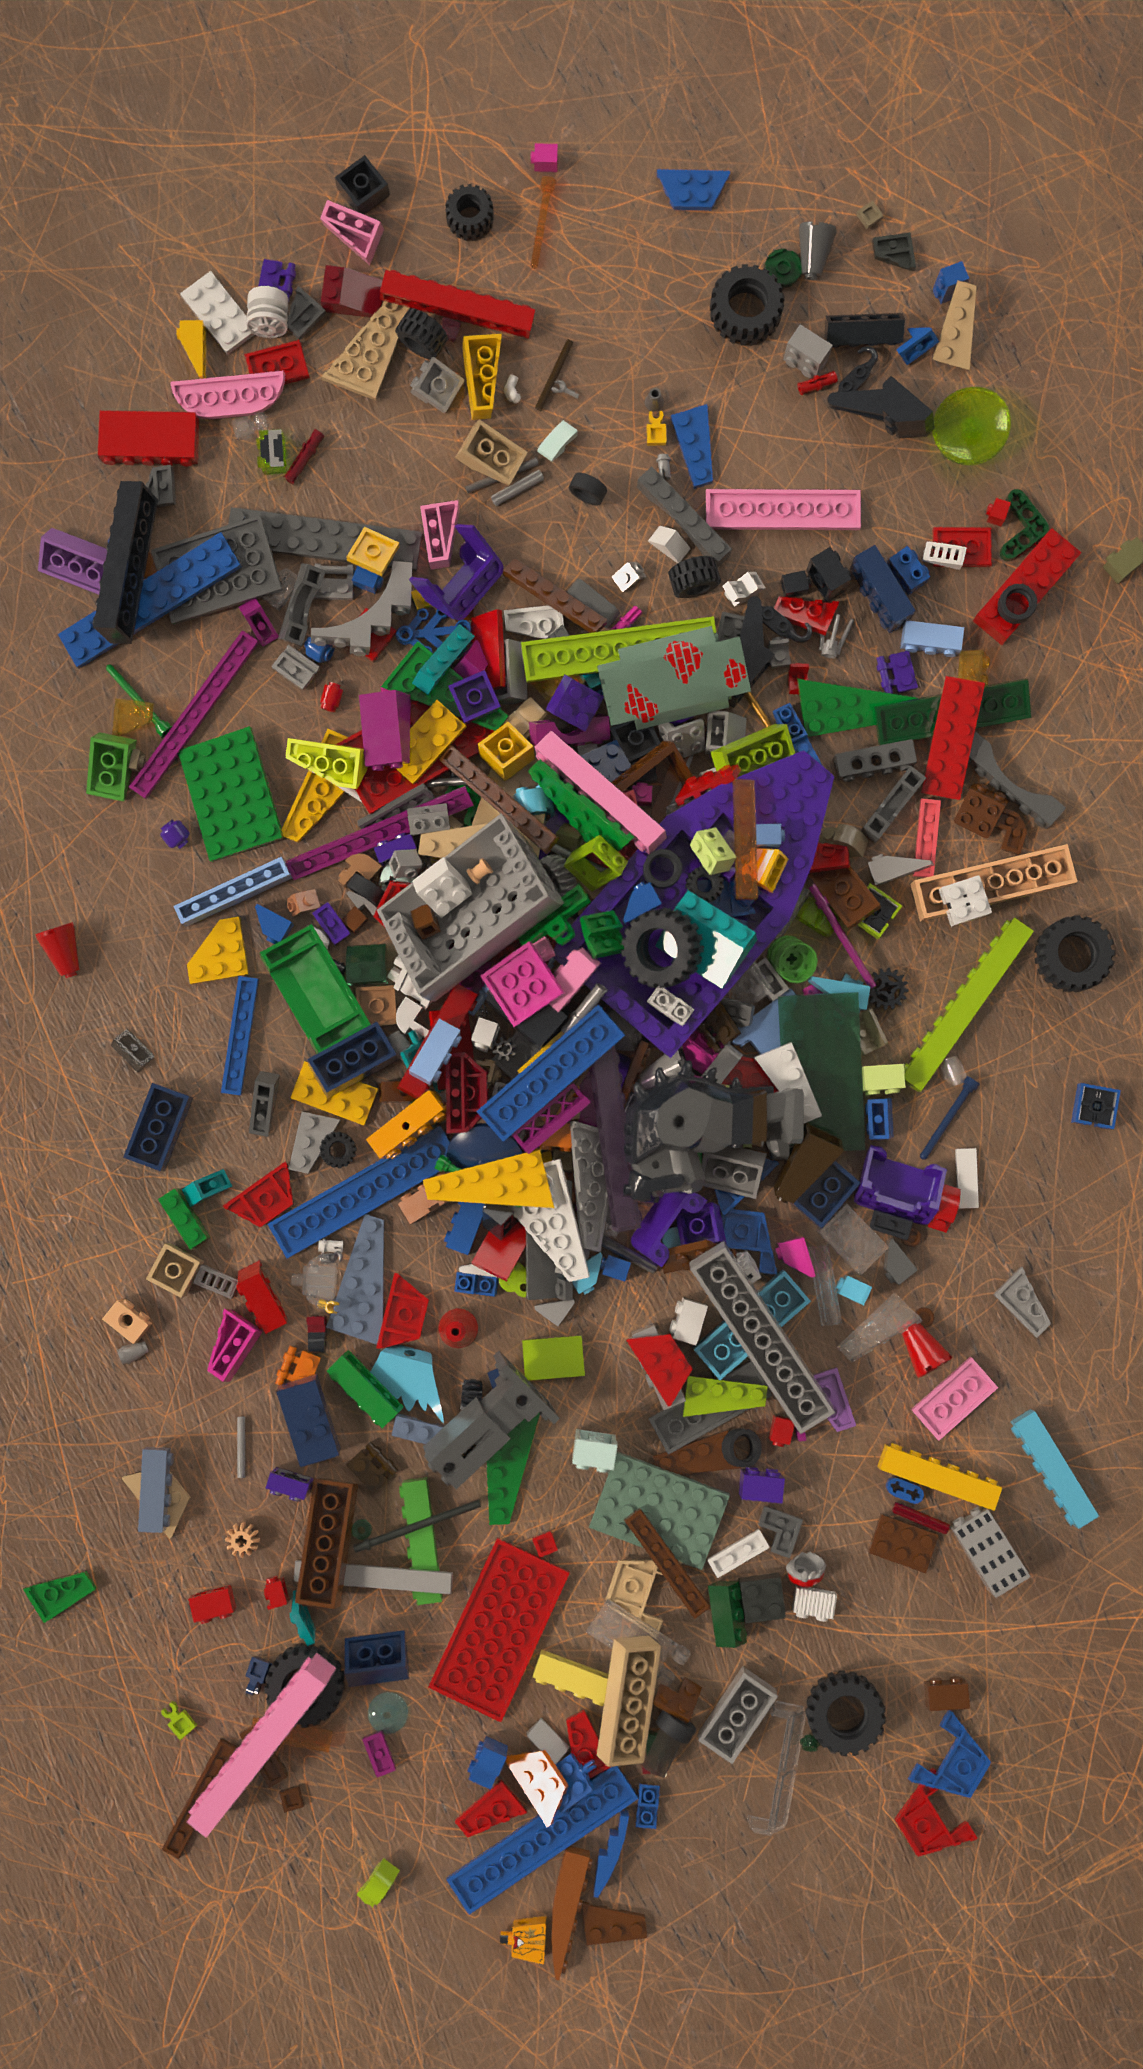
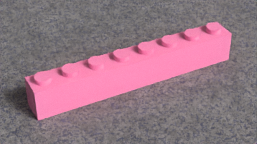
(601, 792)

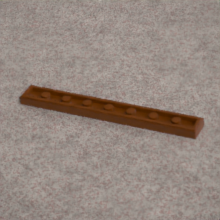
(499, 799)

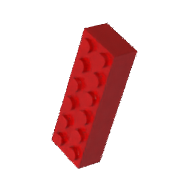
(1039, 572)

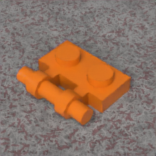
(306, 1365)

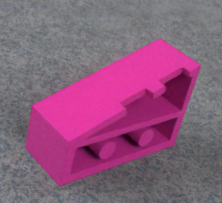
(233, 1345)

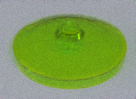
(971, 426)

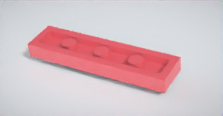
(927, 834)

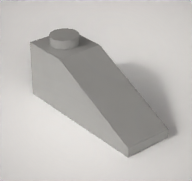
(891, 868)

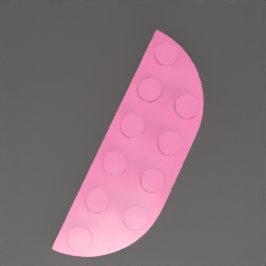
(230, 394)

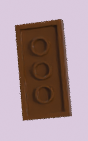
(846, 895)

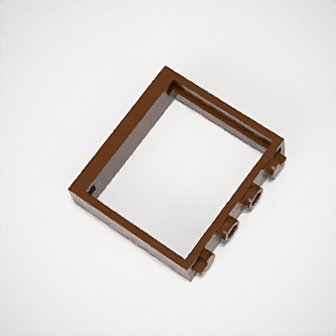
(663, 750)

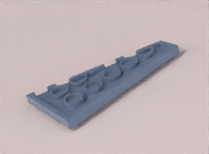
(362, 1285)

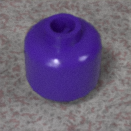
(174, 834)

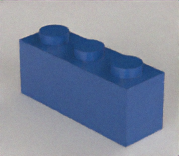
(465, 1227)

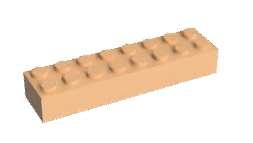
(1001, 879)

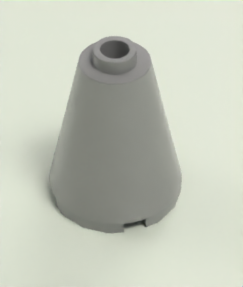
(670, 1067)

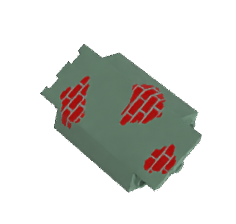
(673, 678)

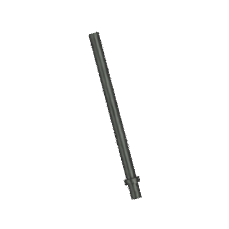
(369, 1543)

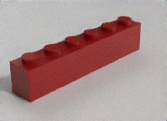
(454, 1013)

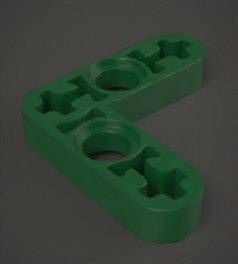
(1029, 530)

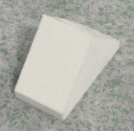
(670, 543)

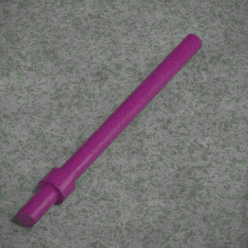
(823, 903)

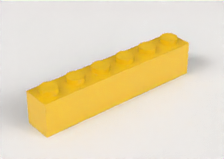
(940, 1477)

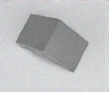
(555, 1310)

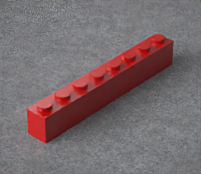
(457, 303)

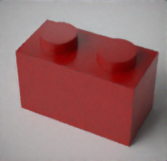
(212, 1604)

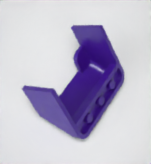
(472, 580)

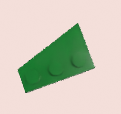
(59, 1594)

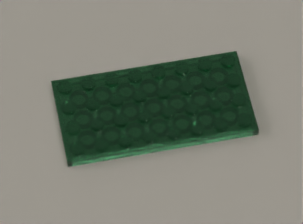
(829, 1050)

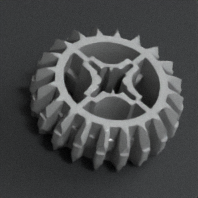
(559, 875)

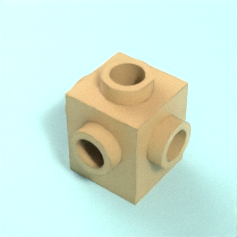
(493, 1070)

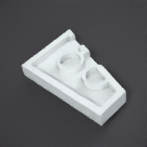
(533, 621)

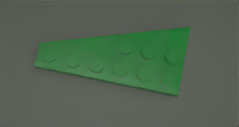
(578, 809)

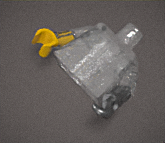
(320, 1280)

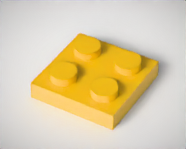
(373, 551)

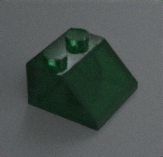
(366, 964)

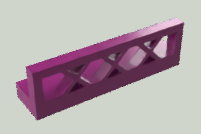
(555, 1123)

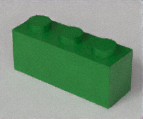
(184, 1218)

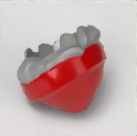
(806, 1569)

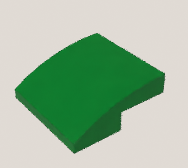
(602, 934)

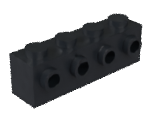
(864, 329)

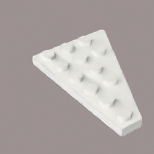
(556, 1228)

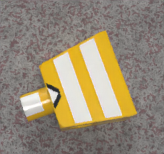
(770, 867)

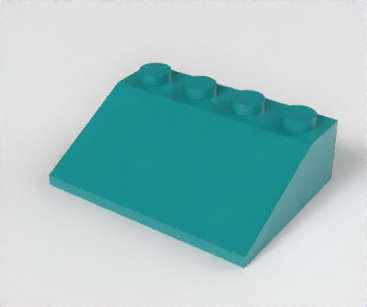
(724, 939)

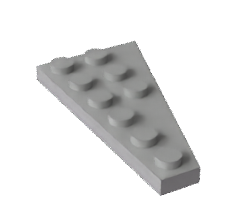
(589, 1185)

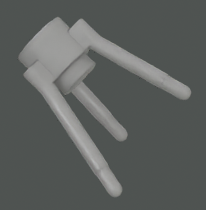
(830, 648)

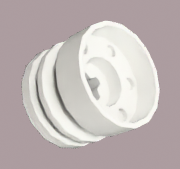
(267, 312)

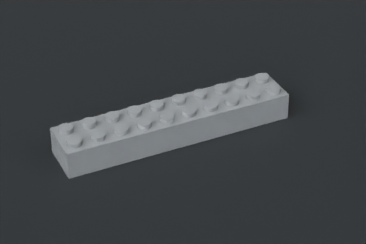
(762, 1337)

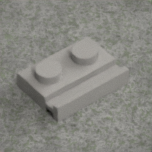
(295, 667)

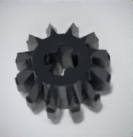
(470, 1390)

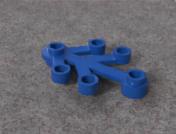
(429, 632)

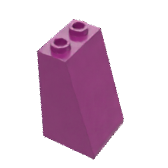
(385, 728)

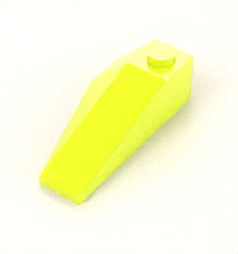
(336, 763)

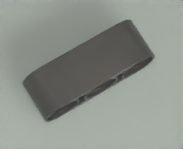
(592, 599)

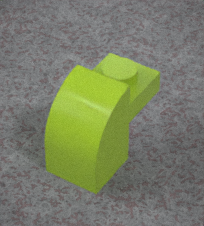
(378, 1883)

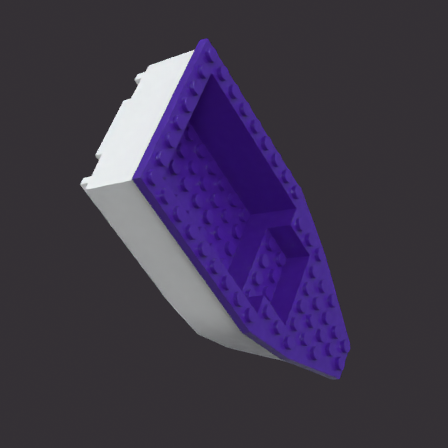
(787, 794)

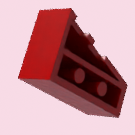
(260, 1298)

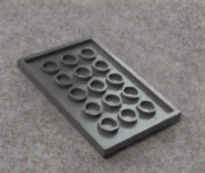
(252, 581)

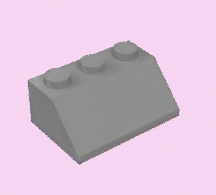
(514, 675)
(734, 1170)

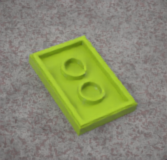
(553, 1357)

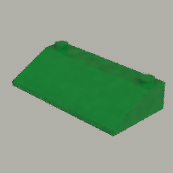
(314, 989)

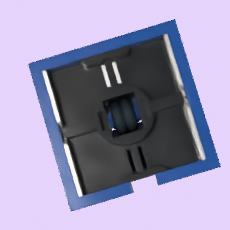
(1095, 1106)

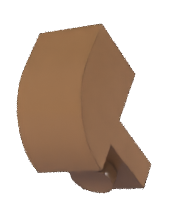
(362, 865)

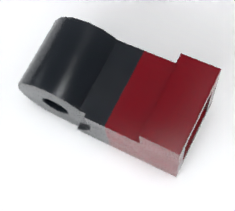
(317, 1333)

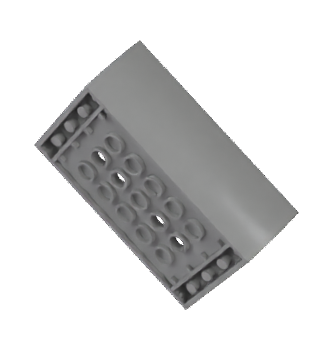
(515, 871)

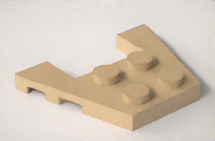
(632, 1586)

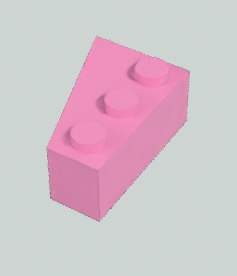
(353, 229)
(440, 531)

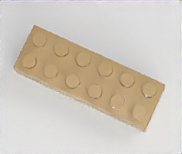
(628, 1700)

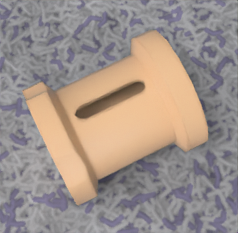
(479, 871)

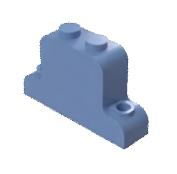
(764, 1029)

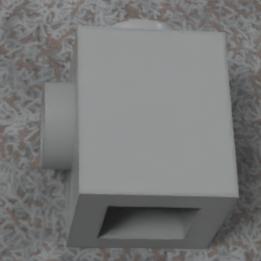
(405, 863)

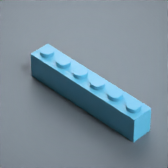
(1054, 1469)

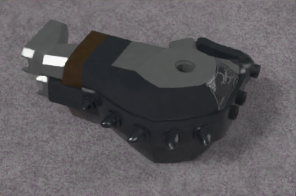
(698, 1115)

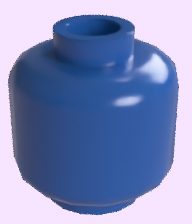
(318, 653)

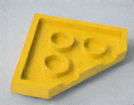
(220, 954)

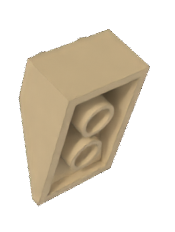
(491, 453)

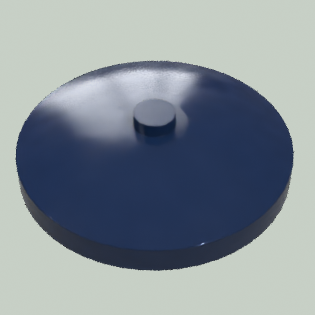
(480, 1147)

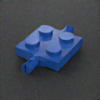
(577, 1778)

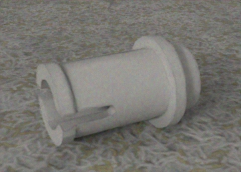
(664, 465)

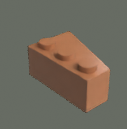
(417, 1205)

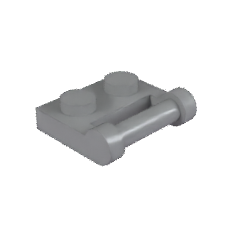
(336, 588)

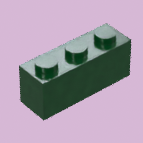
(727, 1614)

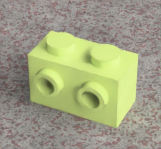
(713, 851)

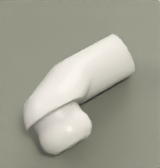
(510, 391)

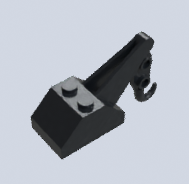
(894, 404)
(755, 654)

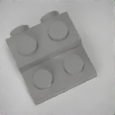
(436, 384)

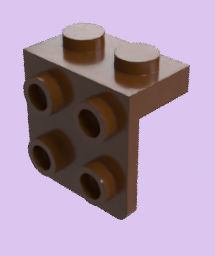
(981, 810)

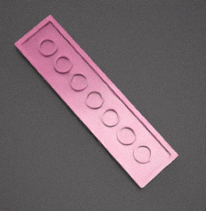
(783, 509)

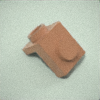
(303, 902)

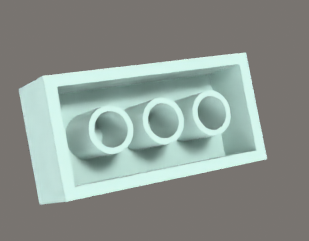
(594, 1450)

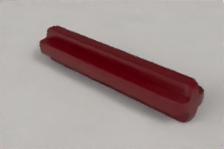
(920, 1518)

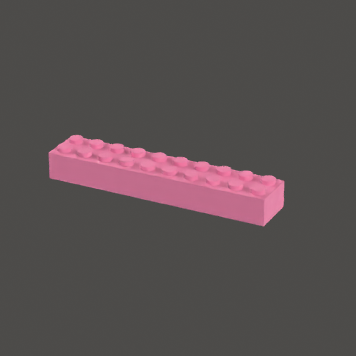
(260, 1743)

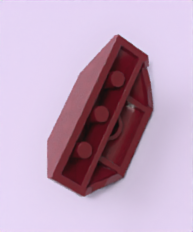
(464, 1092)

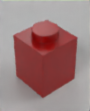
(781, 1431)

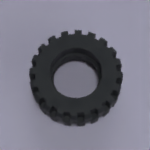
(751, 281)
(1099, 948)
(637, 950)
(293, 1659)
(857, 1737)

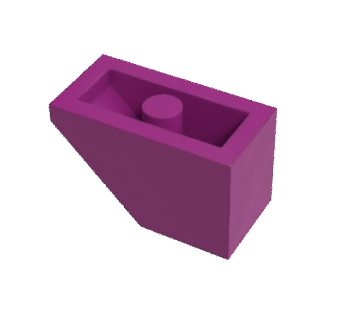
(258, 622)
(471, 662)

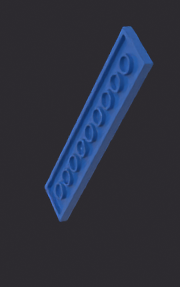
(159, 595)
(359, 1194)
(536, 1843)

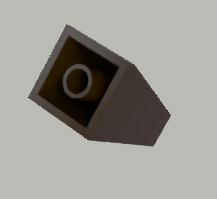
(806, 1163)

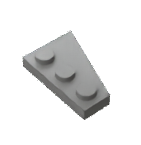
(310, 1132)

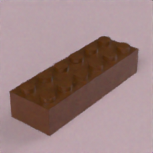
(326, 1543)

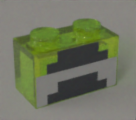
(272, 452)

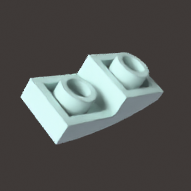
(556, 441)

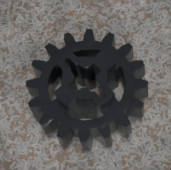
(888, 997)

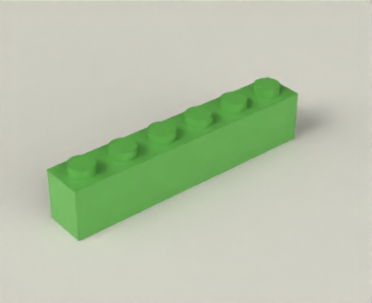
(422, 1542)

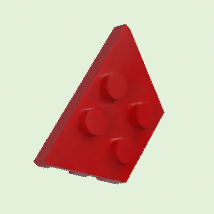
(264, 1198)
(403, 1314)
(662, 1363)

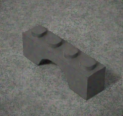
(305, 588)
(893, 804)

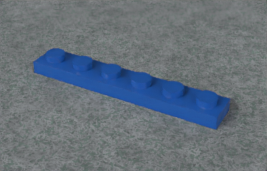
(240, 1035)

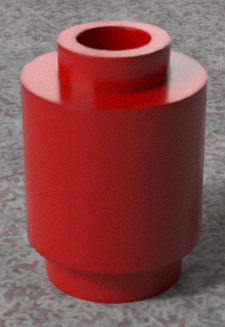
(331, 697)

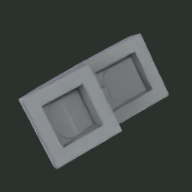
(360, 902)

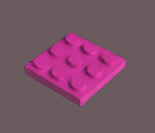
(522, 984)

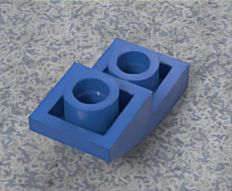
(476, 1284)
(647, 1806)

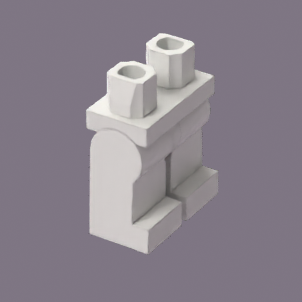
(404, 983)

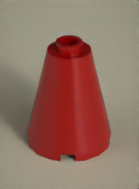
(61, 948)
(462, 1320)
(924, 1350)

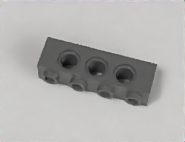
(903, 749)

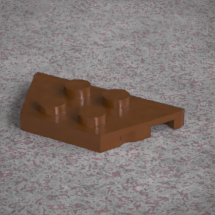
(682, 1255)

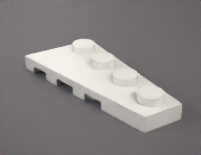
(786, 1072)

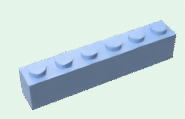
(232, 892)

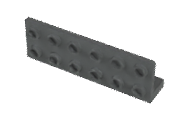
(540, 1272)

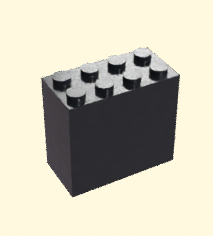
(539, 1027)

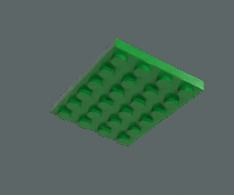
(230, 794)

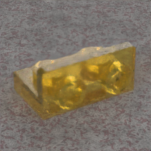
(974, 666)

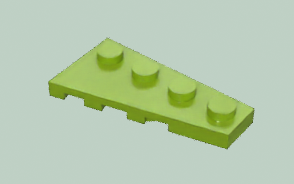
(716, 1395)

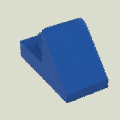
(921, 341)

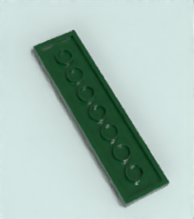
(918, 716)

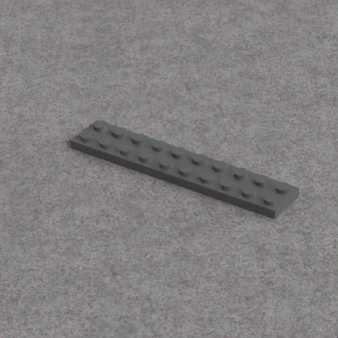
(326, 538)

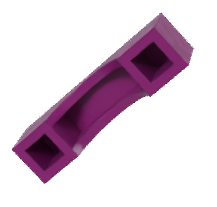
(596, 732)

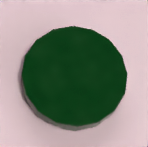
(785, 266)

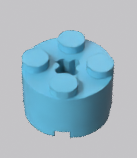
(534, 801)

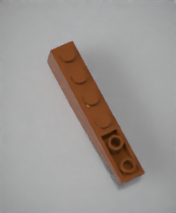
(568, 1902)

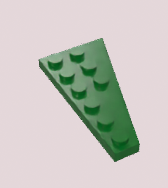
(405, 673)
(839, 707)
(506, 1471)

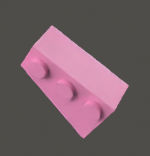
(573, 976)

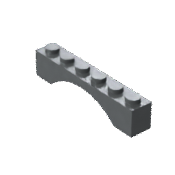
(665, 497)
(1042, 808)

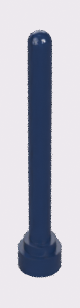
(969, 1086)

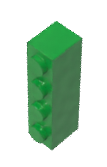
(365, 1389)

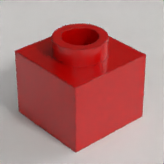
(997, 511)

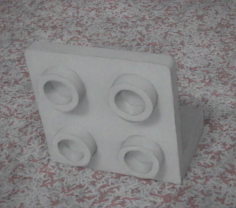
(687, 737)

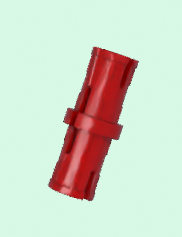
(817, 382)

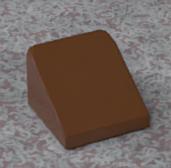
(355, 919)

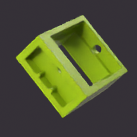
(593, 877)

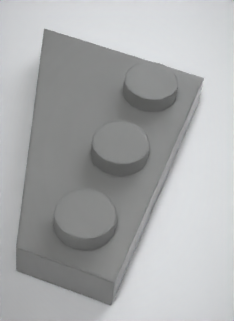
(1023, 1303)

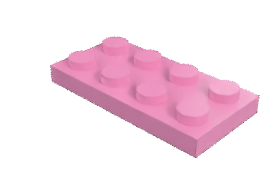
(954, 1398)

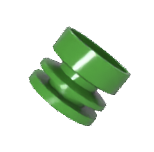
(792, 959)

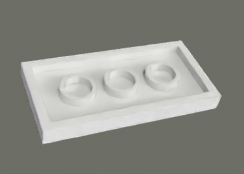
(218, 311)

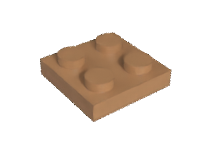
(378, 1004)

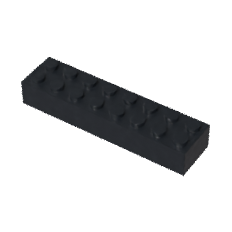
(125, 562)

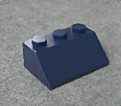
(376, 1658)

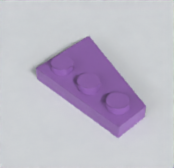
(833, 1388)

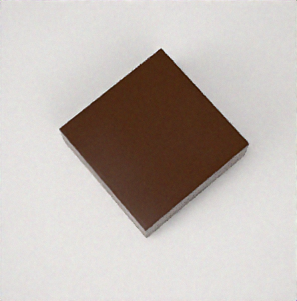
(291, 1798)

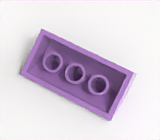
(72, 559)

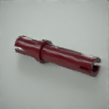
(309, 449)

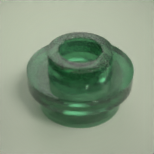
(364, 1523)
(809, 1743)

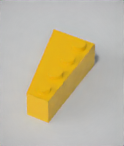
(481, 368)

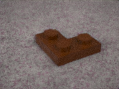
(680, 1703)

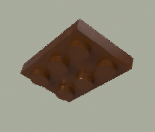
(903, 1543)

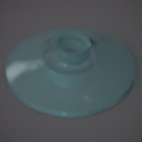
(390, 1703)

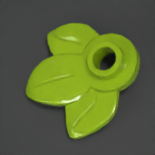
(516, 1279)

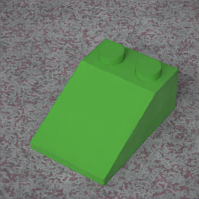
(109, 766)

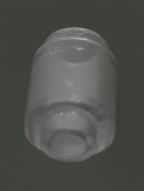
(953, 1070)

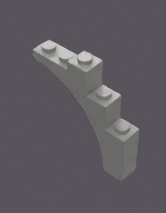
(376, 620)

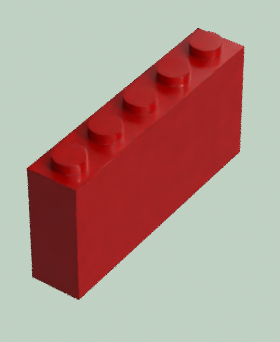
(148, 437)

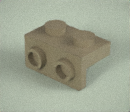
(870, 1032)

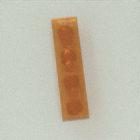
(308, 1738)

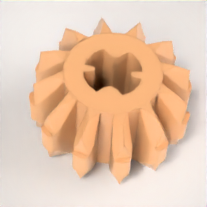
(237, 1544)

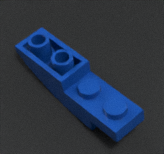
(798, 735)

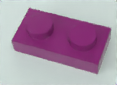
(379, 1753)

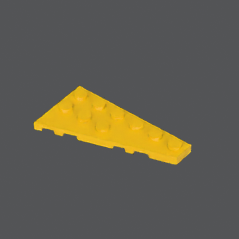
(313, 799)

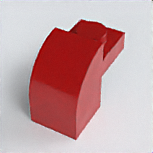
(947, 1210)

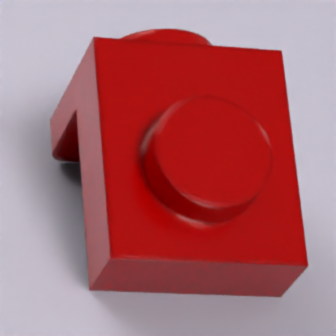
(796, 671)

